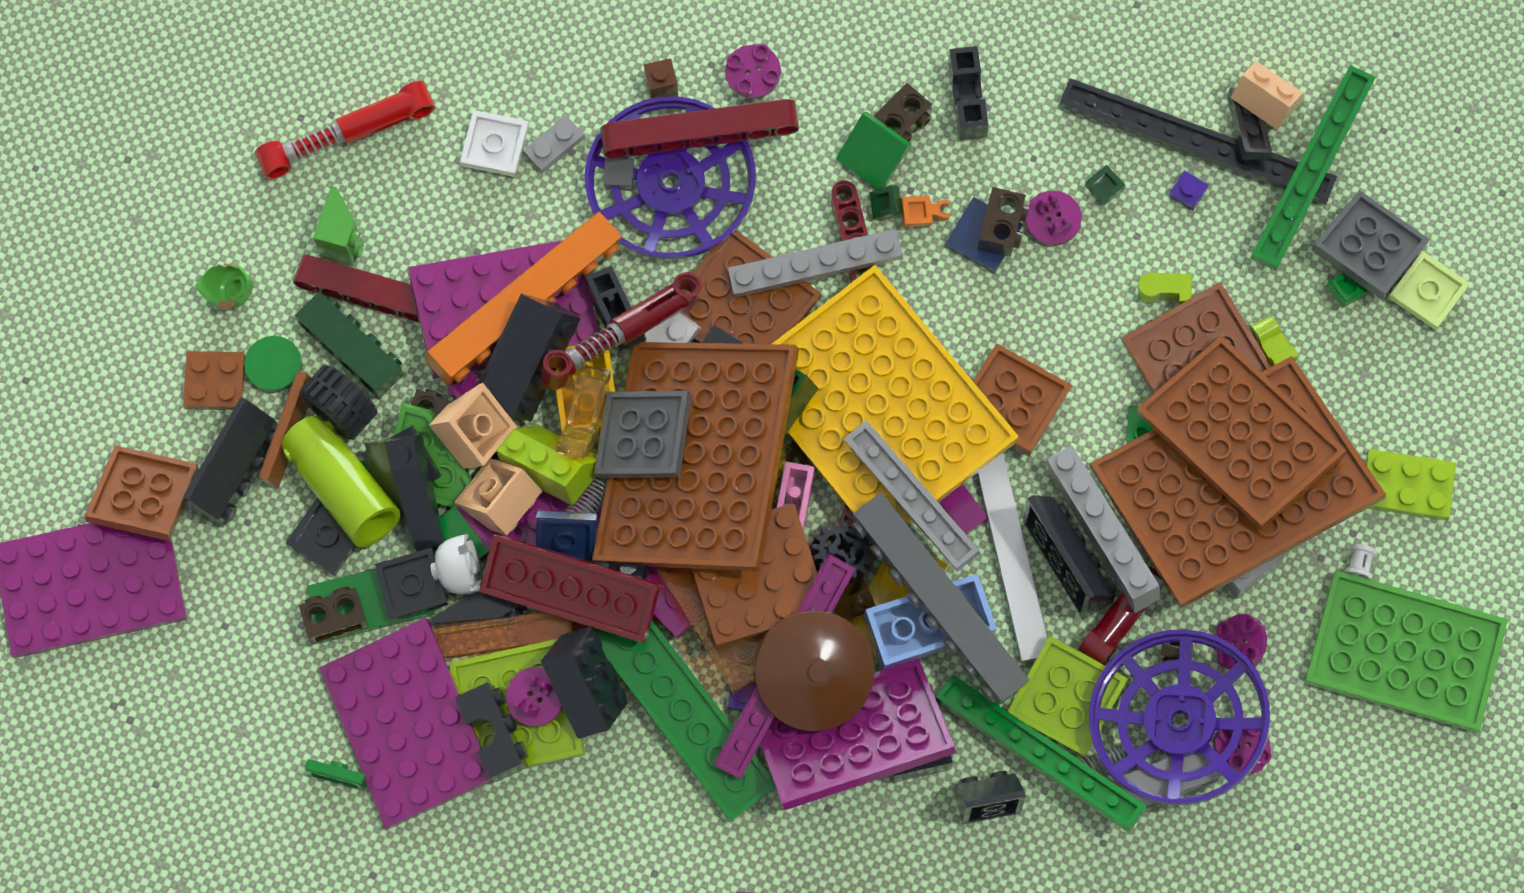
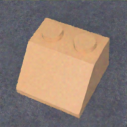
(1267, 95)
(473, 427)
(499, 496)

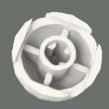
(457, 565)

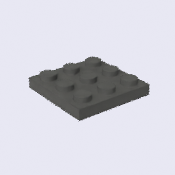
(1370, 244)
(643, 434)

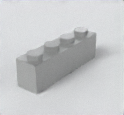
(1159, 786)

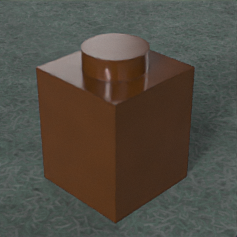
(661, 79)

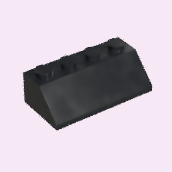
(518, 358)
(231, 464)

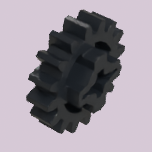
(844, 546)

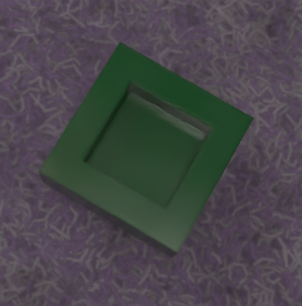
(1105, 185)
(885, 202)

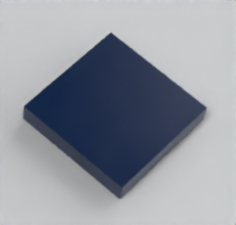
(966, 237)
(567, 533)

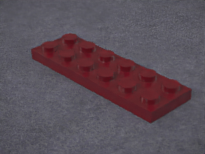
(570, 588)

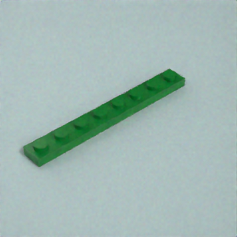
(1312, 167)
(1041, 753)

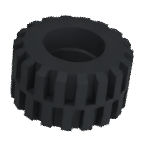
(338, 401)

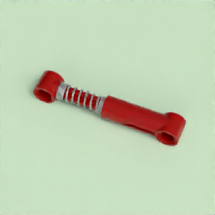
(410, 102)

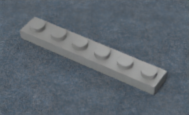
(815, 263)
(912, 496)

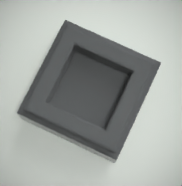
(618, 173)

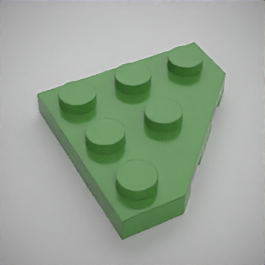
(454, 477)

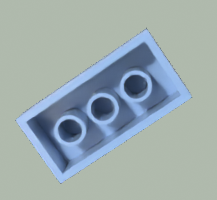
(903, 635)

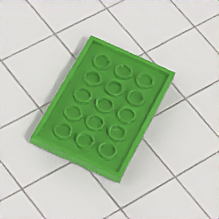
(1406, 651)

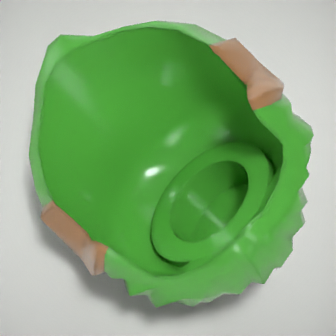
(225, 286)

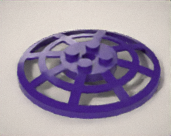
(675, 200)
(1173, 701)

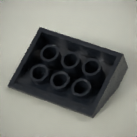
(1067, 555)

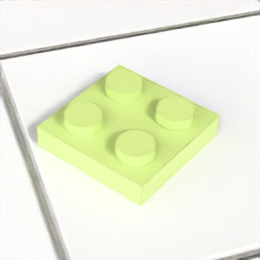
(1429, 290)

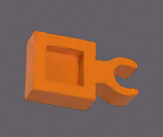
(919, 211)

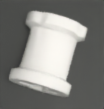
(1361, 560)

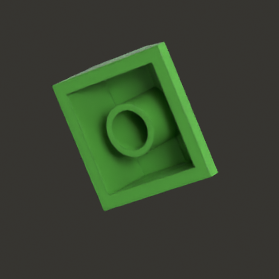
(337, 231)

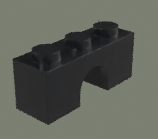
(967, 93)
(505, 754)

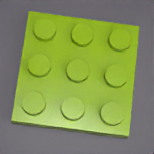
(1061, 693)

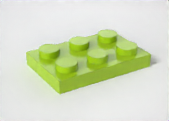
(1413, 484)

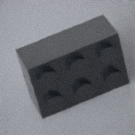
(584, 682)

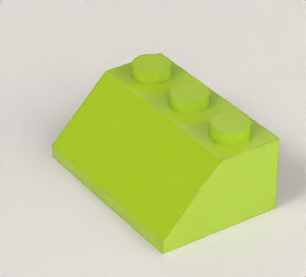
(535, 452)

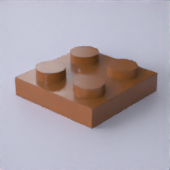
(213, 380)

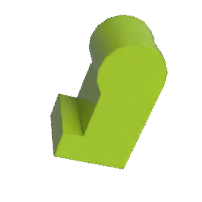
(1165, 287)
(1272, 341)

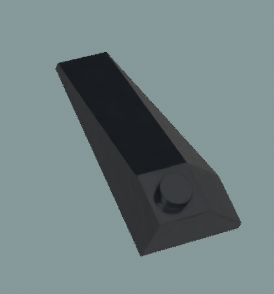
(405, 476)

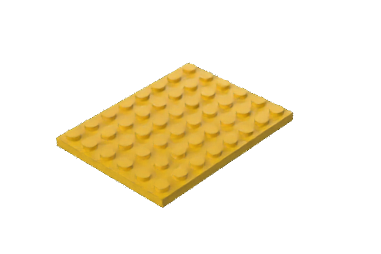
(889, 369)

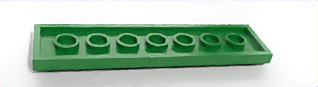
(685, 717)

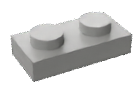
(554, 144)

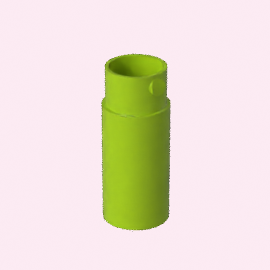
(340, 481)

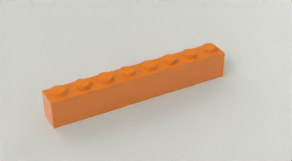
(544, 280)

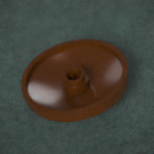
(814, 670)

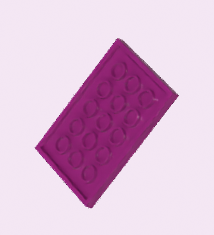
(457, 288)
(86, 587)
(406, 723)
(888, 735)

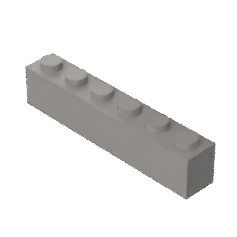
(1103, 529)

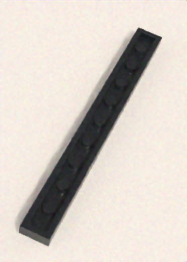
(1181, 135)

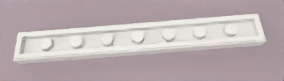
(1012, 559)

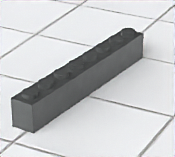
(939, 599)

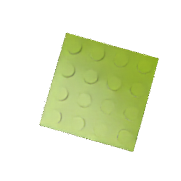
(544, 744)

